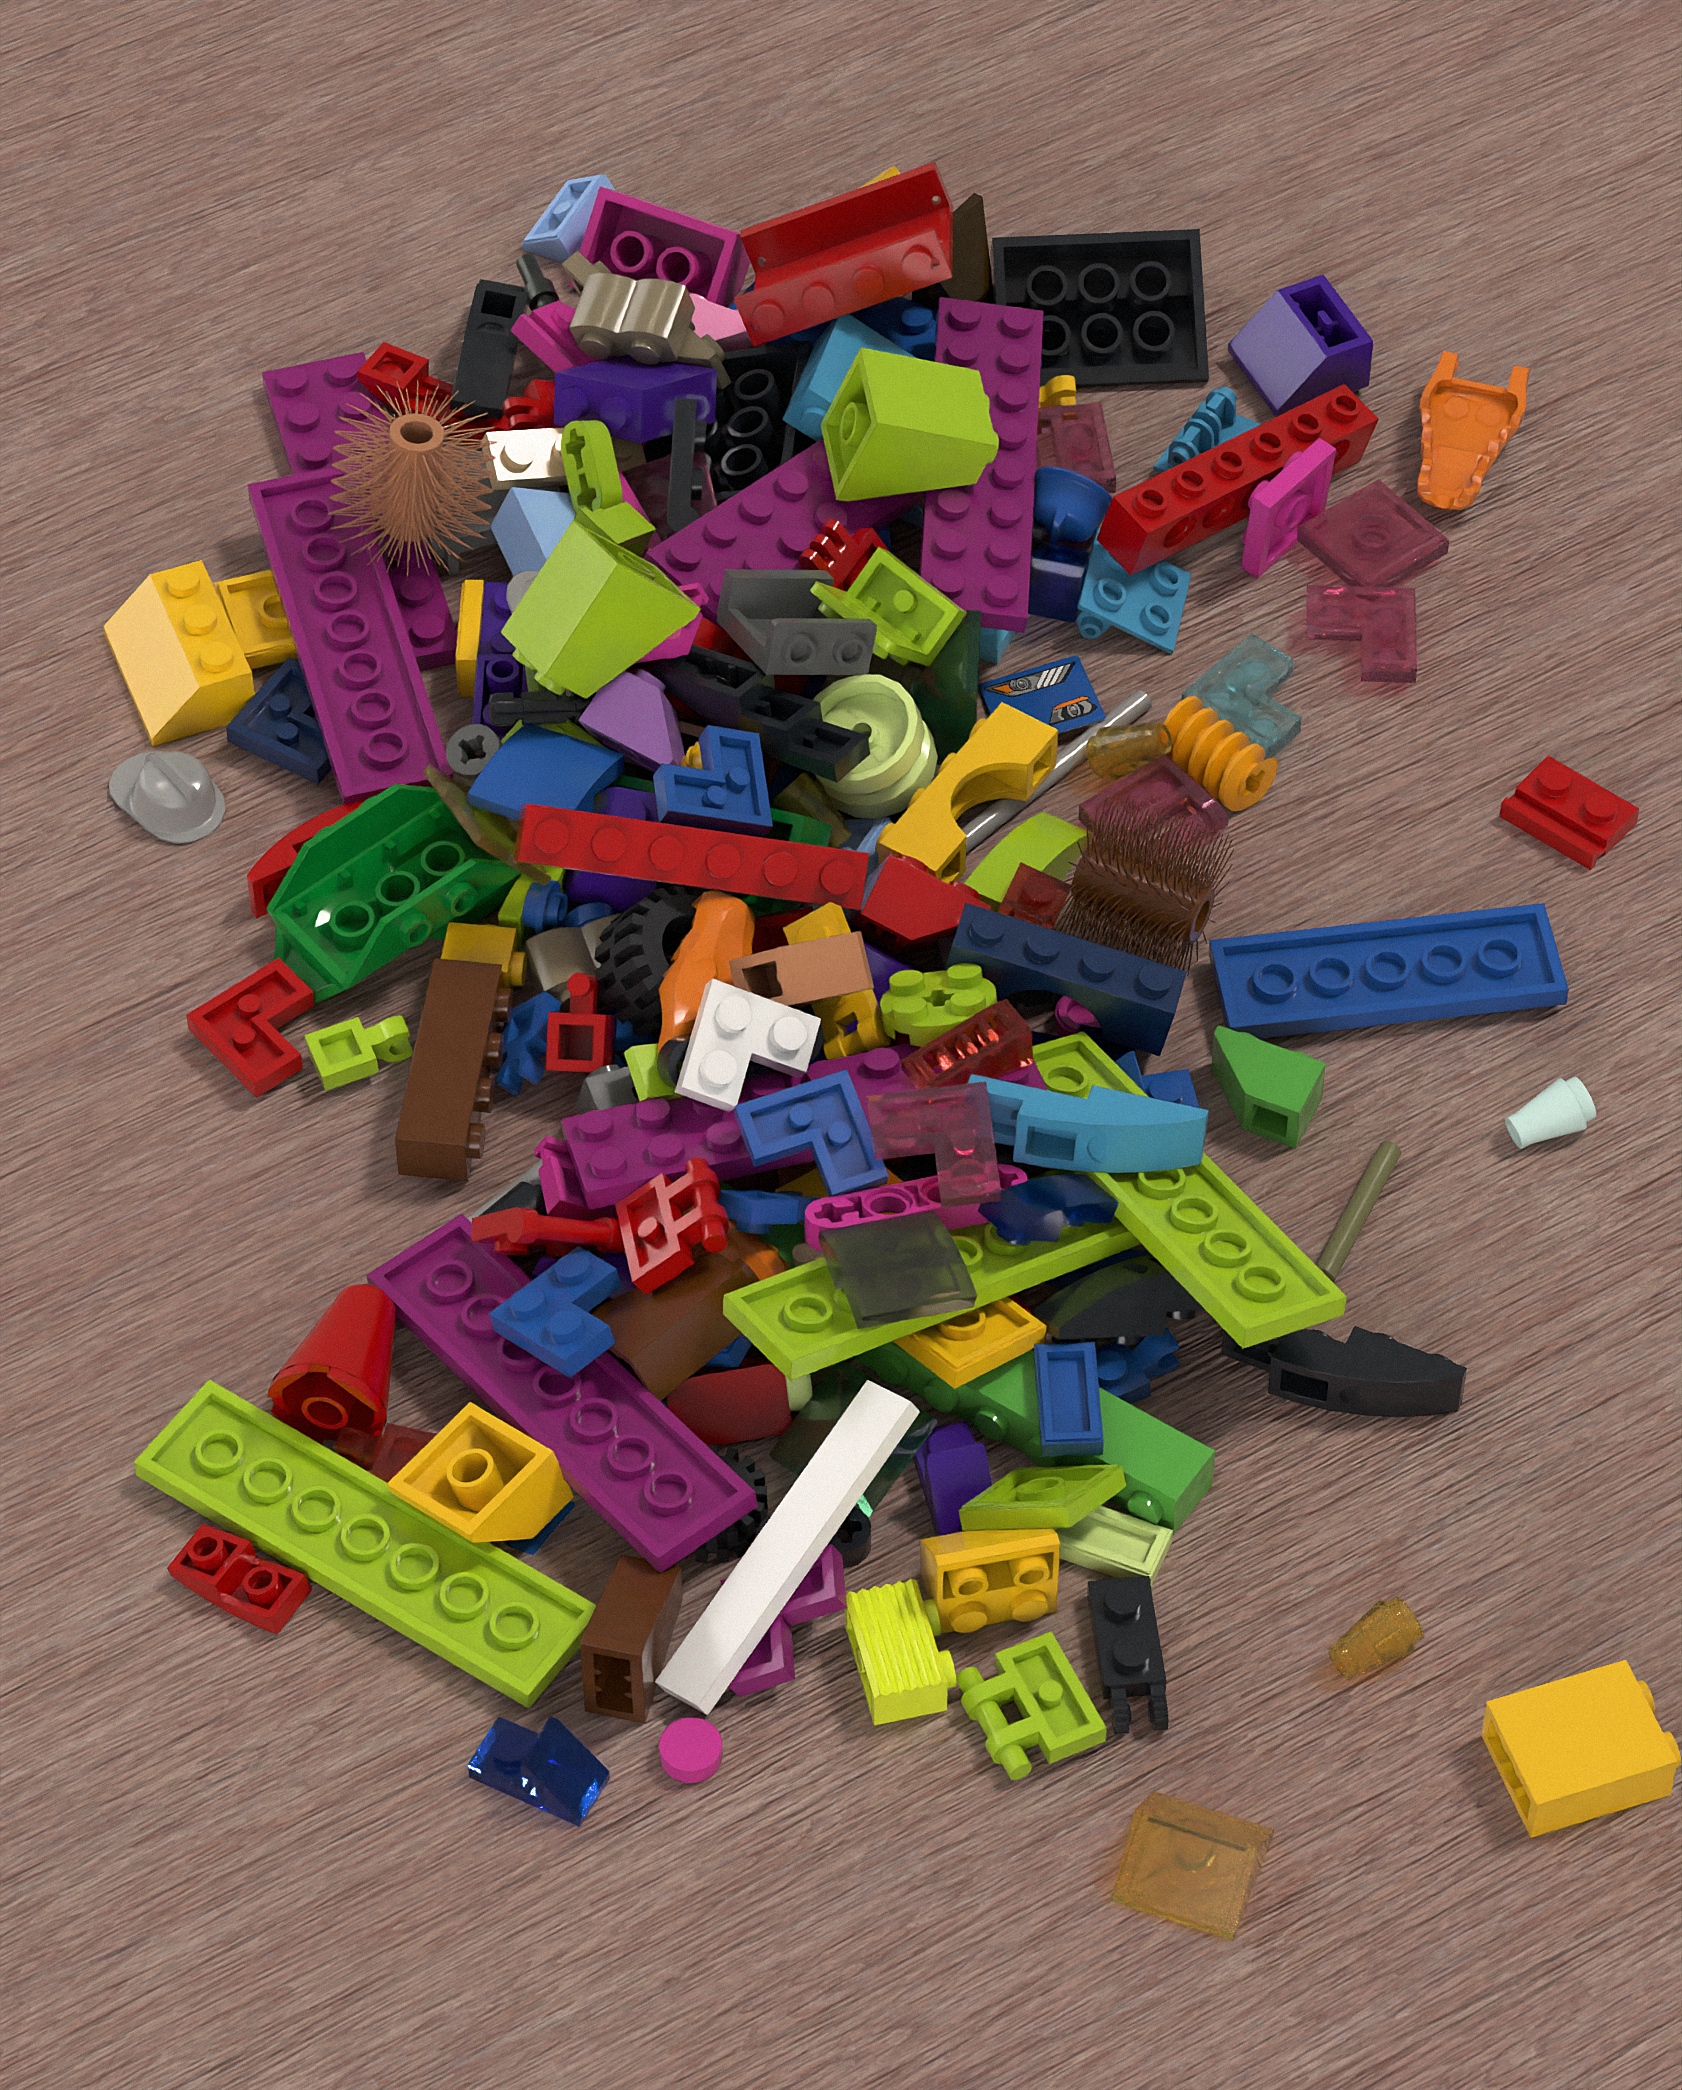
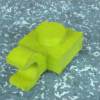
(351, 1052)

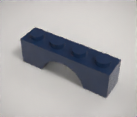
(1123, 991)

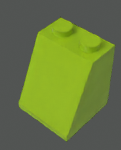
(906, 427)
(593, 613)

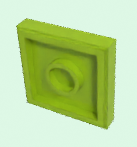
(1042, 1497)

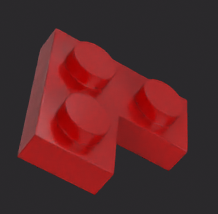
(243, 1024)

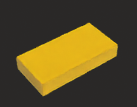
(469, 635)

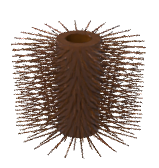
(1144, 890)

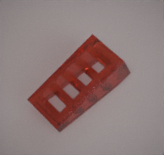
(987, 1042)

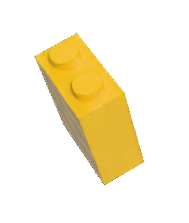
(1580, 1748)

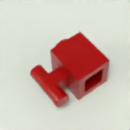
(581, 1038)

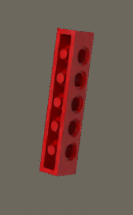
(1216, 485)

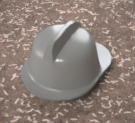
(168, 795)

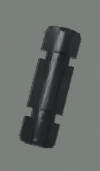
(536, 708)

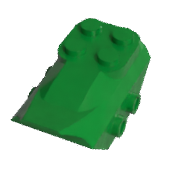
(381, 888)

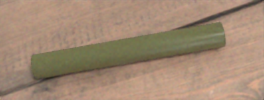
(1358, 1209)

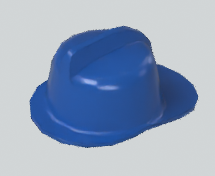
(1068, 504)

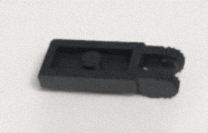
(1128, 1649)

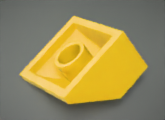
(484, 1479)

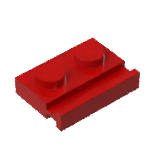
(1569, 812)

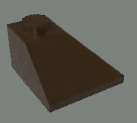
(971, 260)

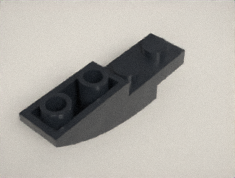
(488, 349)
(1117, 1304)
(1359, 1377)

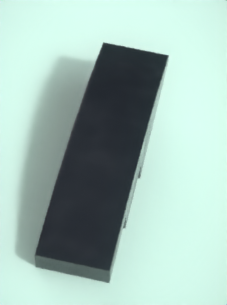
(745, 699)

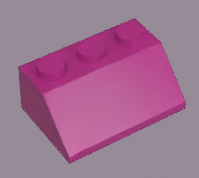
(661, 243)

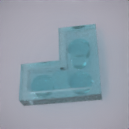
(1240, 693)

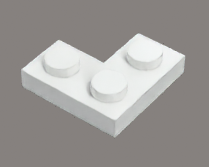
(739, 1028)

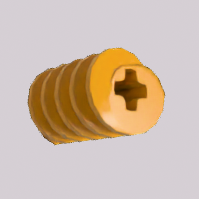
(1218, 756)

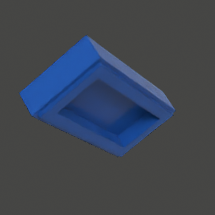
(1068, 1399)

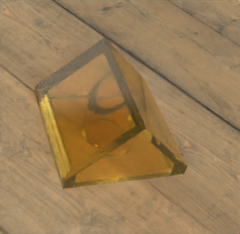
(1190, 1864)

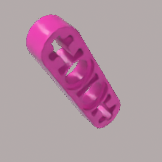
(899, 1198)

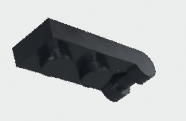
(685, 481)

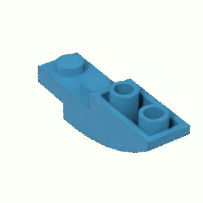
(1095, 1134)

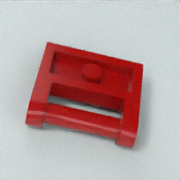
(519, 1229)

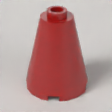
(340, 1368)

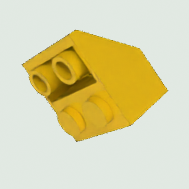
(991, 1576)

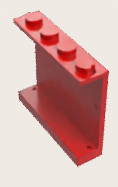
(847, 254)

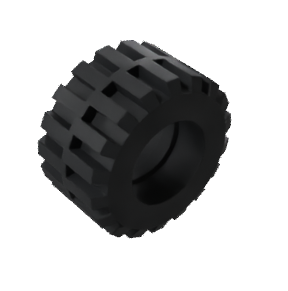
(635, 959)

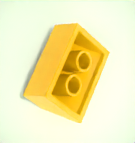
(179, 655)

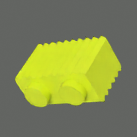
(897, 1651)

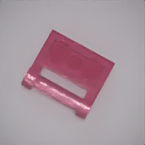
(1079, 441)
(1164, 787)

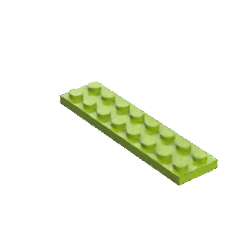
(1201, 1222)
(809, 1323)
(367, 1543)

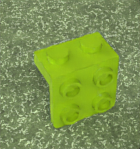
(908, 611)

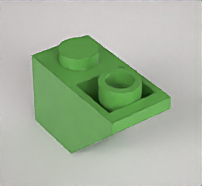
(1267, 1085)

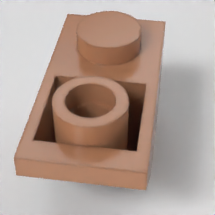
(806, 971)

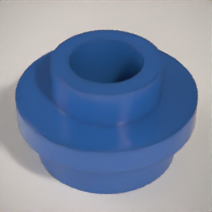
(544, 906)

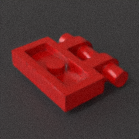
(658, 1233)

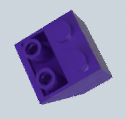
(1303, 346)

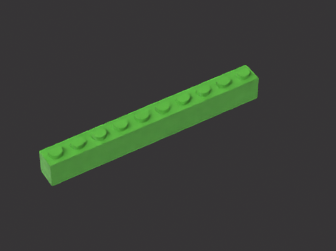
(1161, 1466)

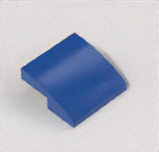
(545, 771)

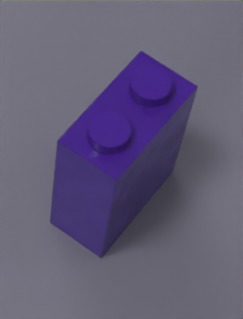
(632, 396)

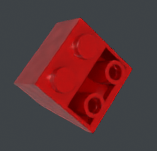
(909, 907)

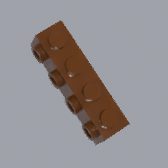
(452, 1069)

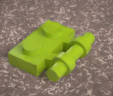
(1048, 1696)

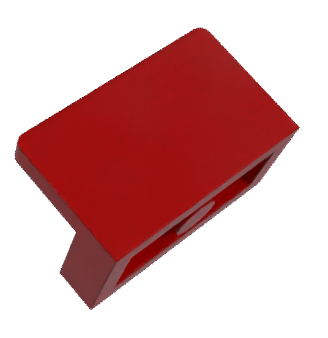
(733, 1402)

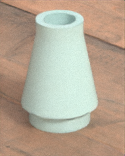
(1553, 1113)

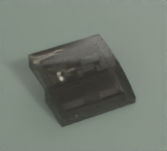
(898, 1269)

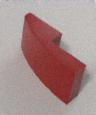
(236, 1580)

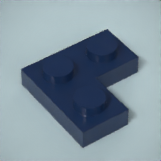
(282, 726)

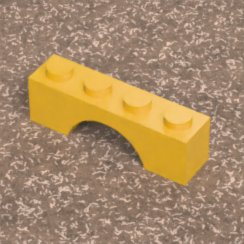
(1001, 760)

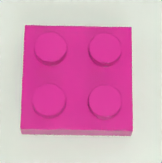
(1285, 504)

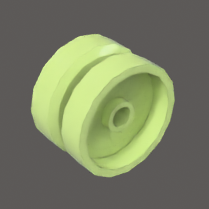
(899, 745)

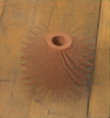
(412, 477)

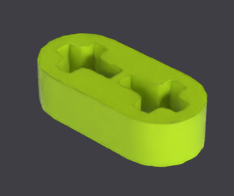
(590, 465)

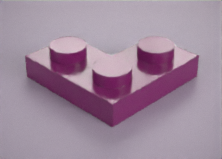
(817, 1595)

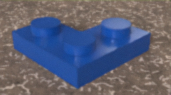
(723, 796)
(816, 1117)
(553, 1316)

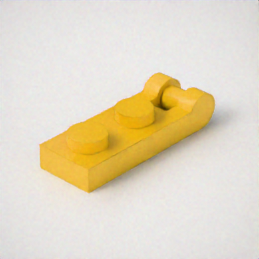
(841, 1011)

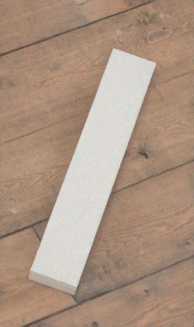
(787, 1547)

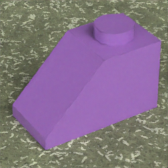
(636, 720)

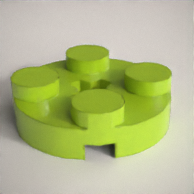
(934, 1001)

